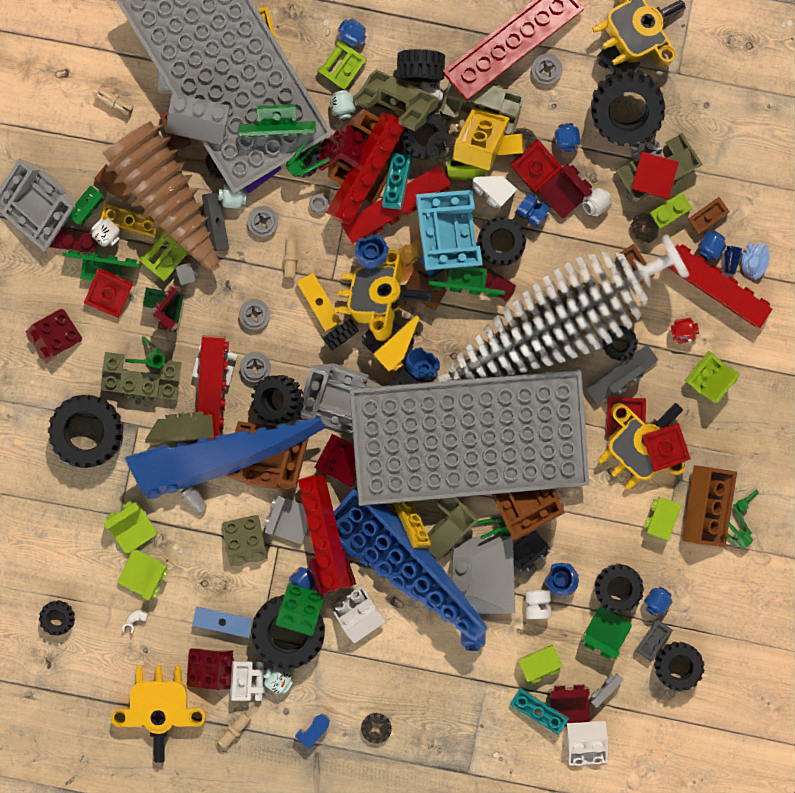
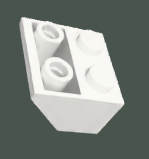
(495, 189)
(357, 614)
(587, 743)

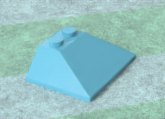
(448, 230)

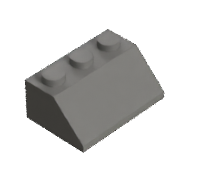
(197, 118)

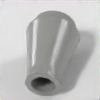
(193, 498)

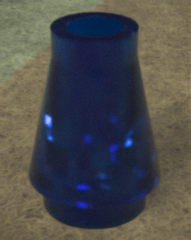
(732, 258)

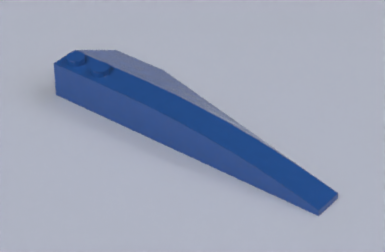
(171, 469)
(381, 542)

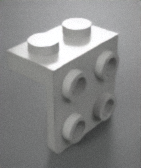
(287, 520)

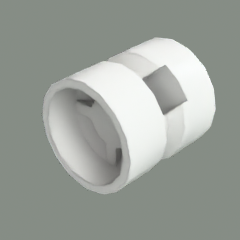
(538, 604)

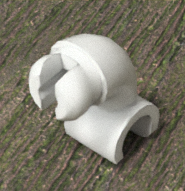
(135, 616)

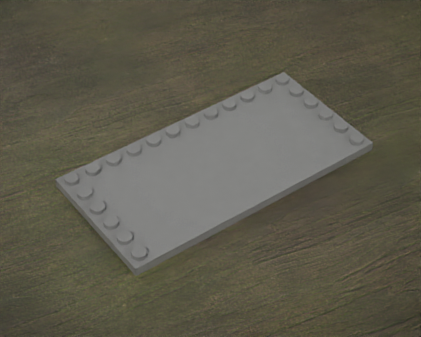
(230, 58)
(469, 437)

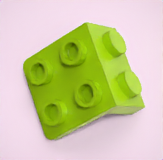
(712, 377)
(130, 526)
(143, 574)

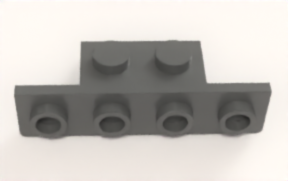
(622, 374)

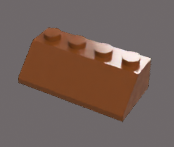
(709, 506)

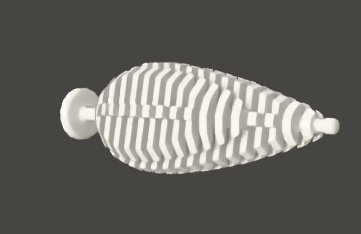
(564, 315)

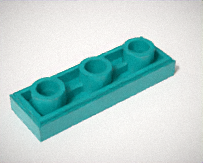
(395, 190)
(549, 718)

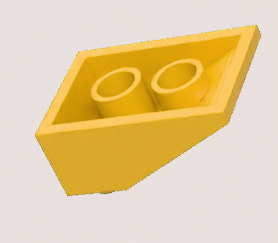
(480, 138)
(394, 350)

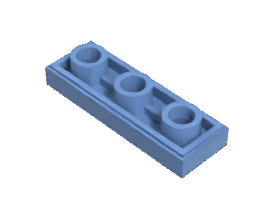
(234, 624)

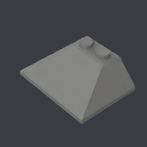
(35, 203)
(328, 394)
(486, 573)

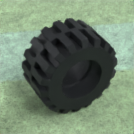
(420, 65)
(411, 144)
(511, 227)
(263, 399)
(630, 600)
(695, 671)

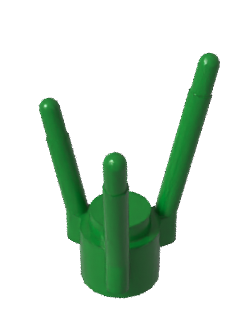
(296, 164)
(153, 359)
(502, 527)
(741, 536)

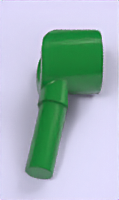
(742, 504)

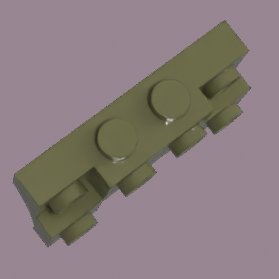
(399, 96)
(491, 99)
(680, 151)
(139, 383)
(451, 527)

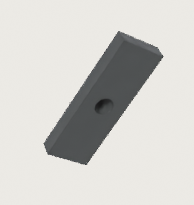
(215, 221)

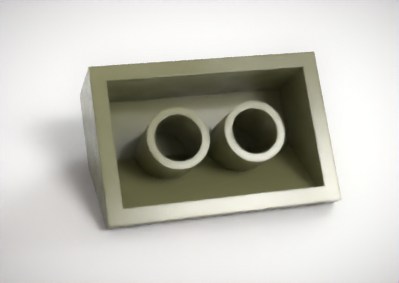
(181, 428)

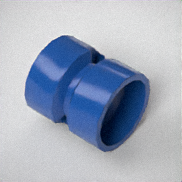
(532, 210)

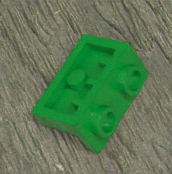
(86, 205)

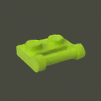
(347, 68)
(167, 261)

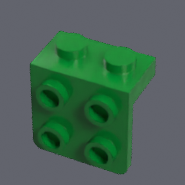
(300, 609)
(606, 633)

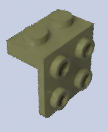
(244, 540)

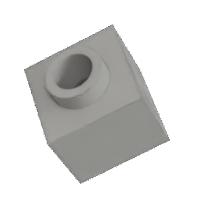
(187, 274)

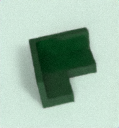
(174, 311)

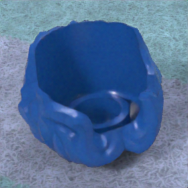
(371, 251)
(421, 365)
(562, 579)

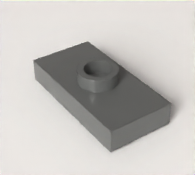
(653, 640)

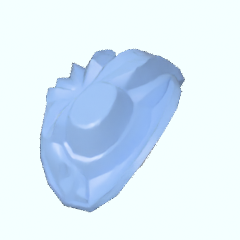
(755, 260)

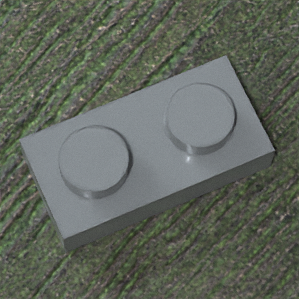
(611, 684)

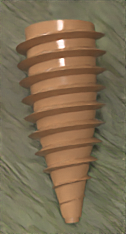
(162, 190)

